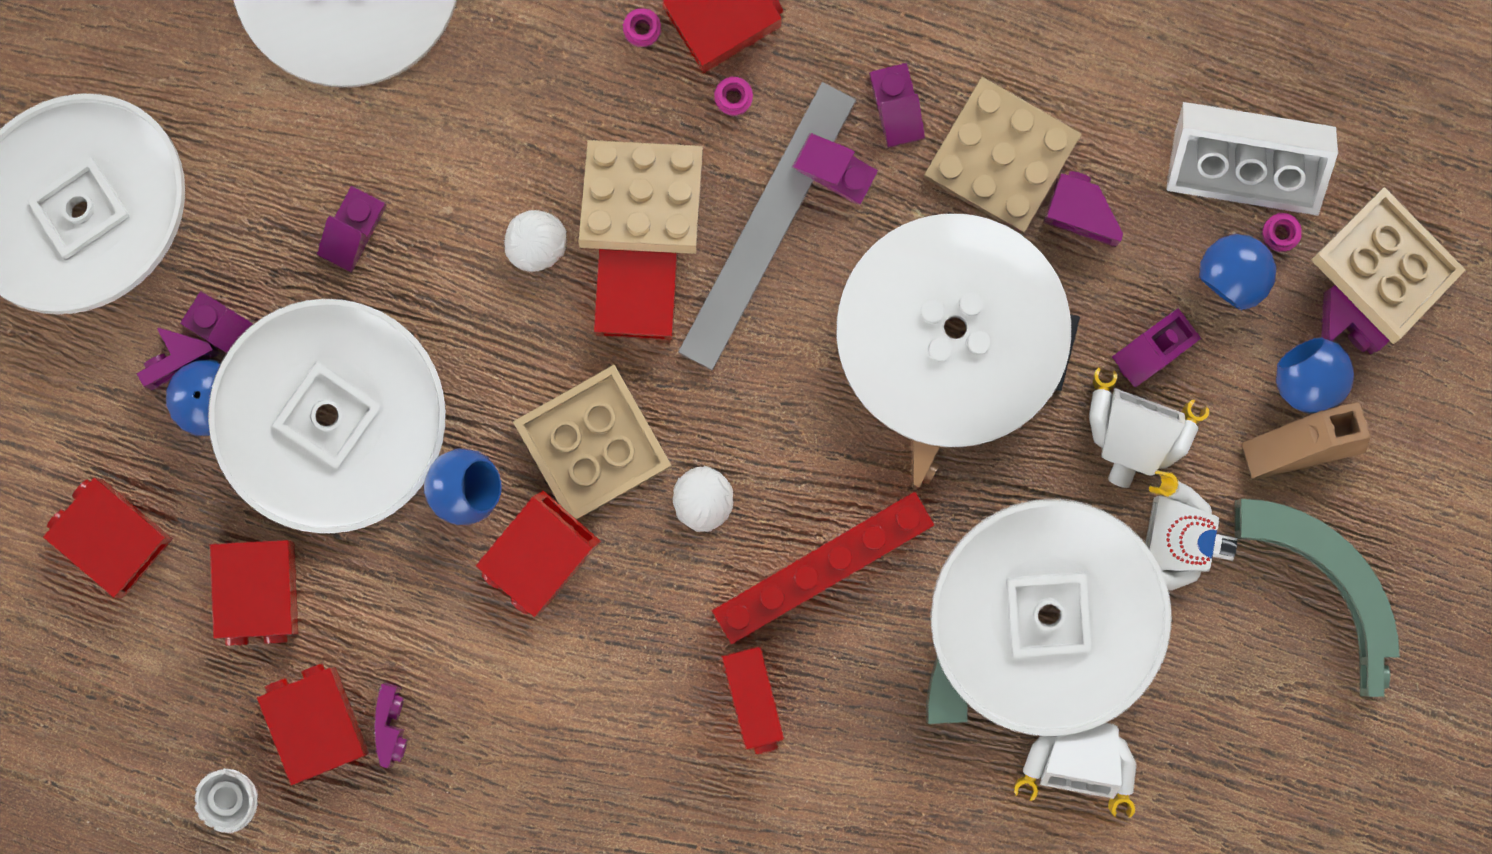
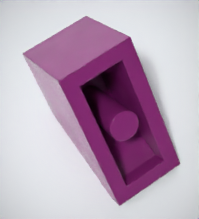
(1082, 209)
(1156, 347)

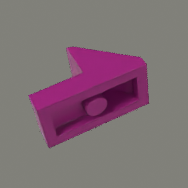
(897, 105)
(835, 168)
(350, 229)
(1342, 314)
(215, 322)
(183, 352)

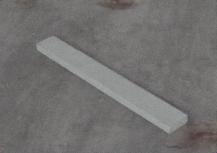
(762, 233)

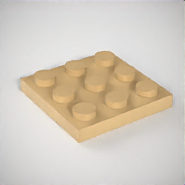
(1002, 155)
(641, 197)
(1388, 265)
(592, 443)

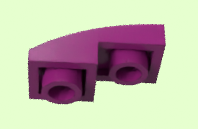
(389, 738)

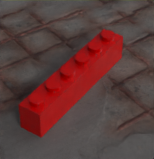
(823, 567)

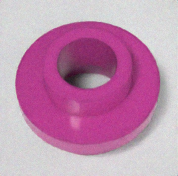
(642, 16)
(733, 84)
(1290, 224)

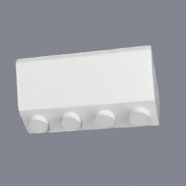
(1252, 158)

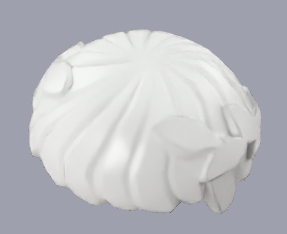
(535, 240)
(703, 499)
(226, 800)

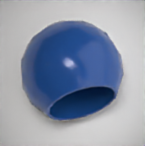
(1239, 270)
(1315, 376)
(184, 408)
(462, 486)

